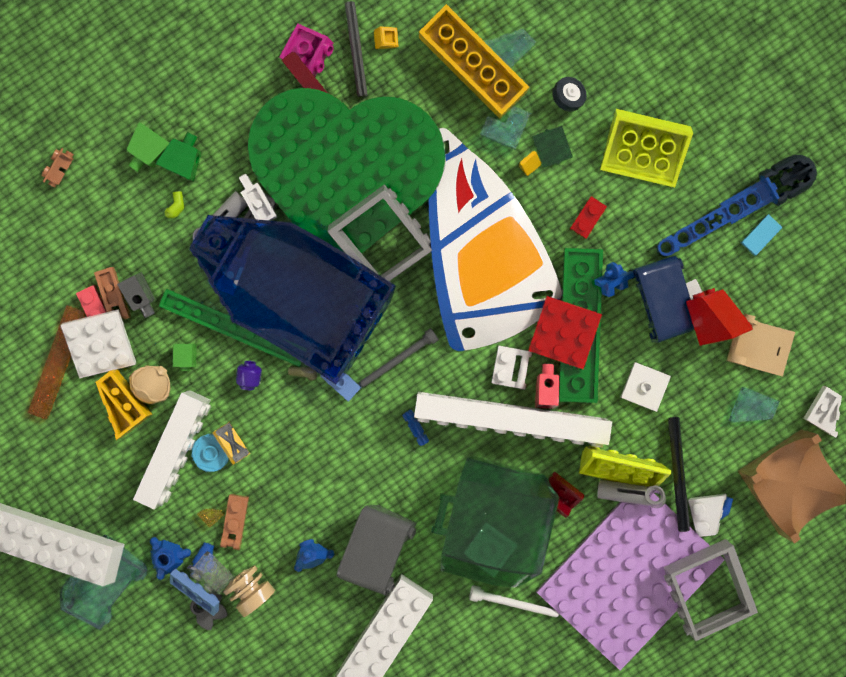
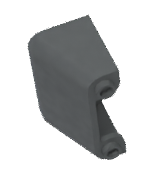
(375, 548)

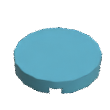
(209, 454)

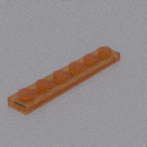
(54, 368)

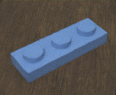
(194, 591)

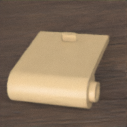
(762, 348)

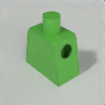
(145, 147)

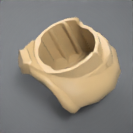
(150, 384)

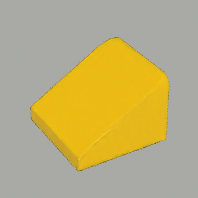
(385, 37)
(530, 163)

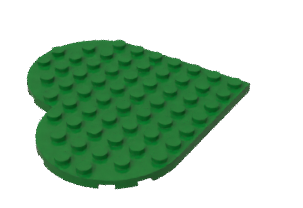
(328, 158)

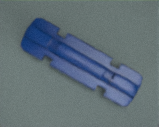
(415, 428)

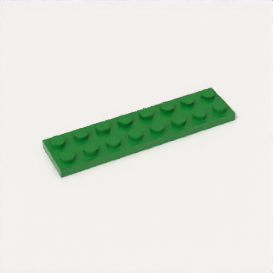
(579, 288)

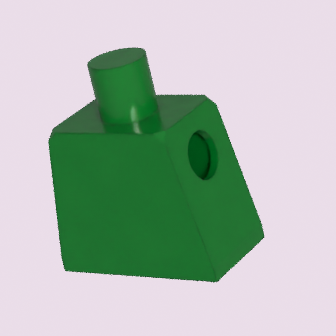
(181, 157)

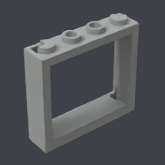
(401, 211)
(726, 618)

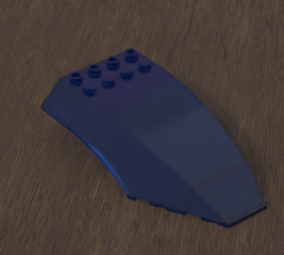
(293, 289)

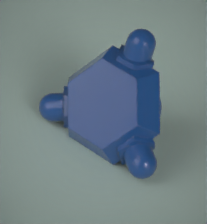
(311, 555)
(166, 556)

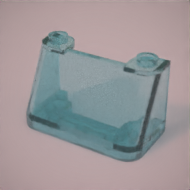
(93, 602)

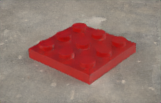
(564, 332)

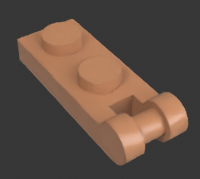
(110, 292)
(234, 521)

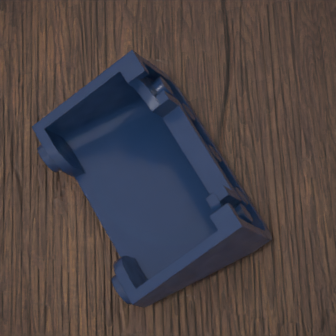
(664, 298)

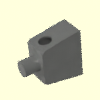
(137, 286)

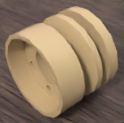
(249, 591)

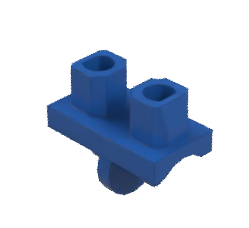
(613, 277)

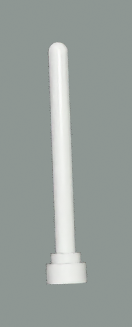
(478, 594)

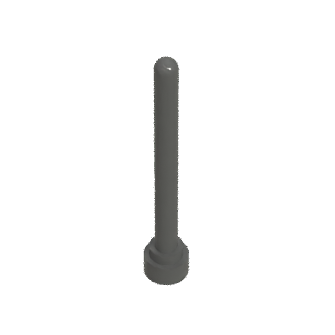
(428, 338)

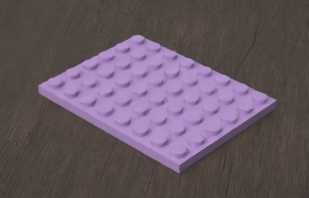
(616, 582)

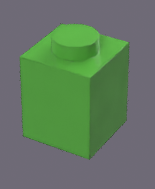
(184, 356)

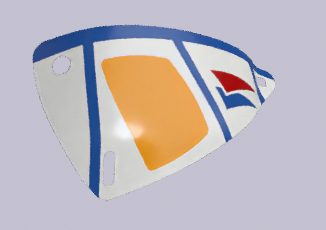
(484, 254)

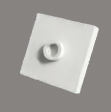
(645, 386)

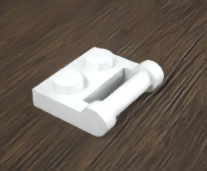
(505, 365)

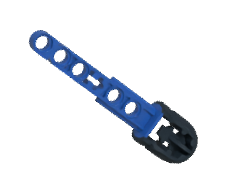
(764, 192)

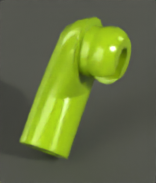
(177, 207)

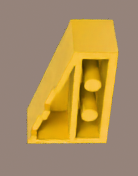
(122, 407)

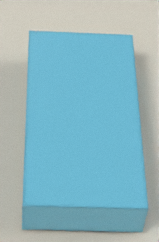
(761, 235)

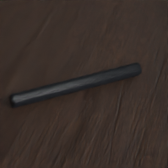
(678, 474)

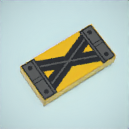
(231, 443)

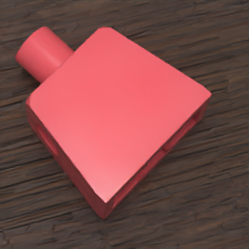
(545, 396)

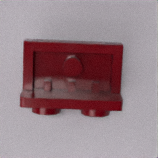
(567, 493)

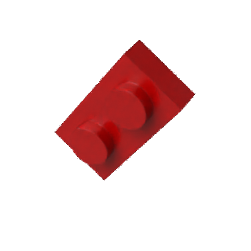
(588, 217)

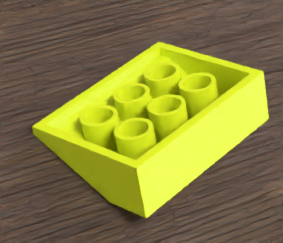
(646, 148)
(622, 468)

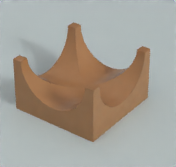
(794, 483)

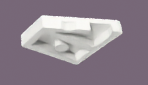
(825, 411)
(707, 513)

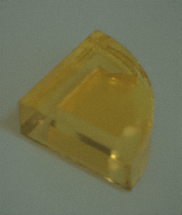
(210, 516)

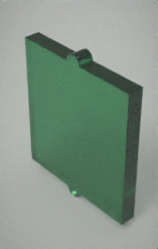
(552, 146)

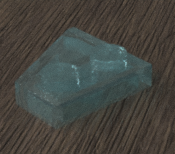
(512, 46)
(753, 407)

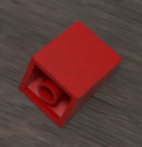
(716, 317)

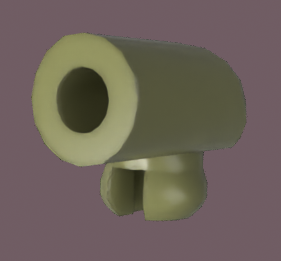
(302, 372)

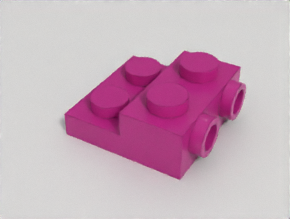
(310, 47)

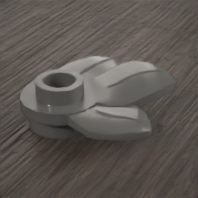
(204, 618)

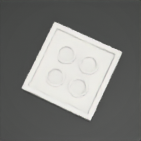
(98, 343)

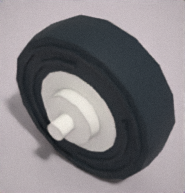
(569, 94)

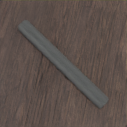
(356, 49)

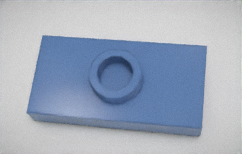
(345, 387)

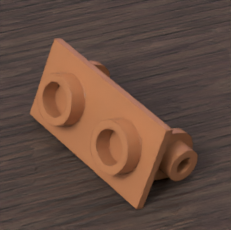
(53, 173)

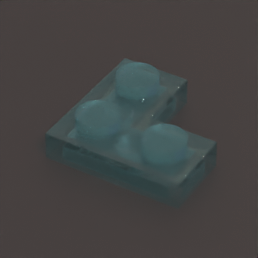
(508, 133)

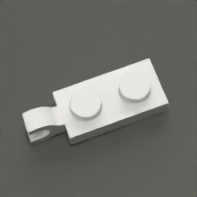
(256, 200)

